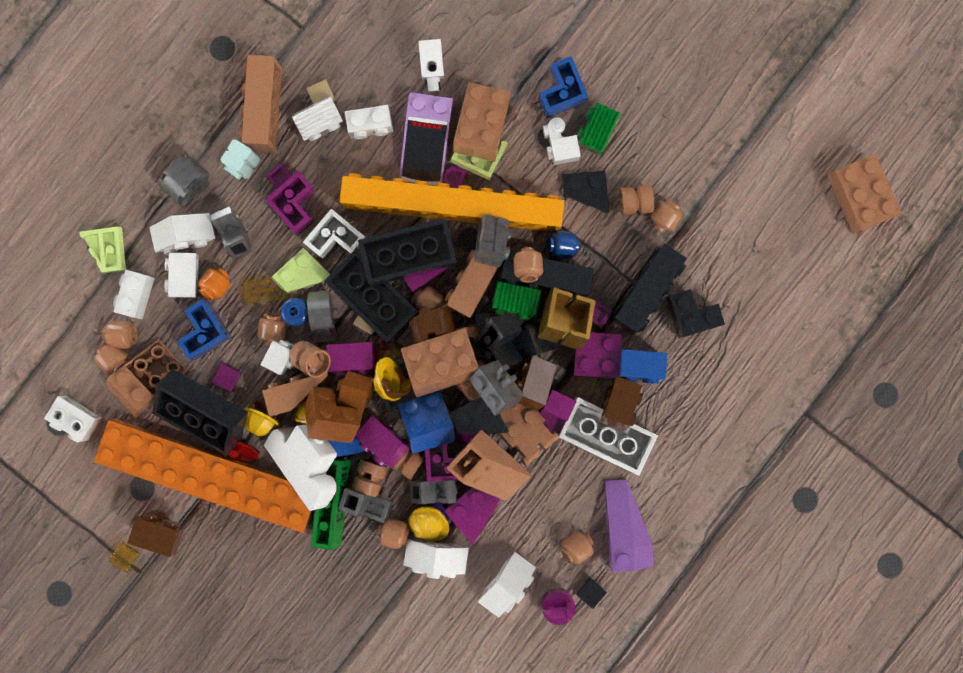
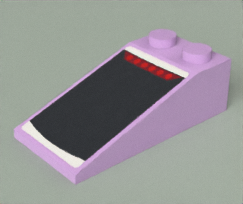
(426, 138)

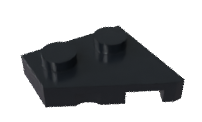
(587, 188)
(477, 417)

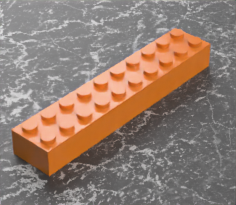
(202, 474)

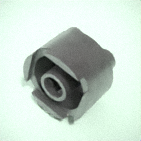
(184, 180)

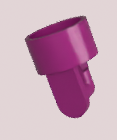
(558, 606)

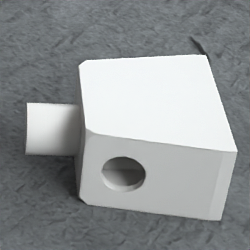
(431, 54)

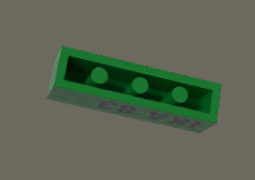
(329, 520)

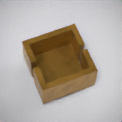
(568, 323)

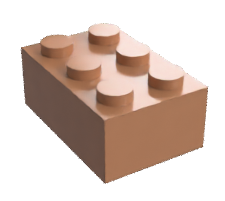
(481, 122)
(864, 193)
(471, 287)
(440, 362)

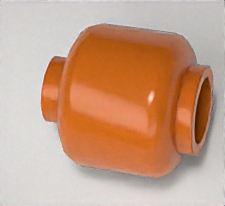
(213, 284)

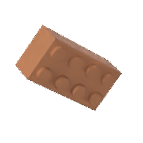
(261, 103)

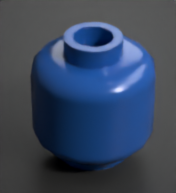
(562, 244)
(300, 318)

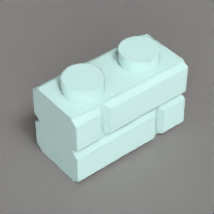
(239, 160)

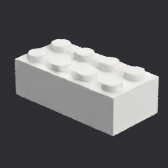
(623, 448)

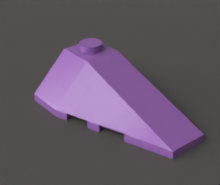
(627, 535)

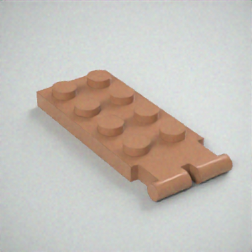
(524, 426)

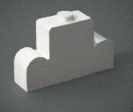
(304, 464)

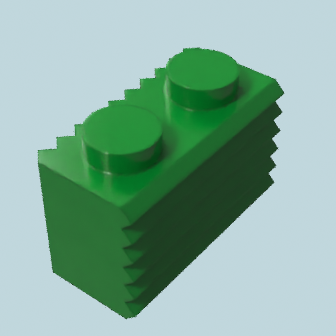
(598, 129)
(515, 300)

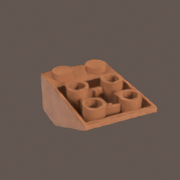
(137, 380)
(288, 397)
(488, 468)

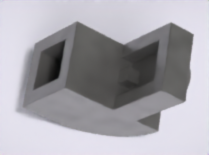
(232, 232)
(321, 316)
(431, 492)
(365, 505)

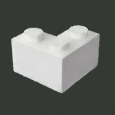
(180, 231)
(329, 232)
(435, 558)
(508, 585)

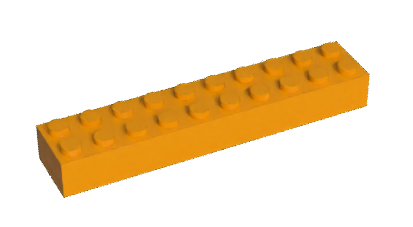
(454, 204)

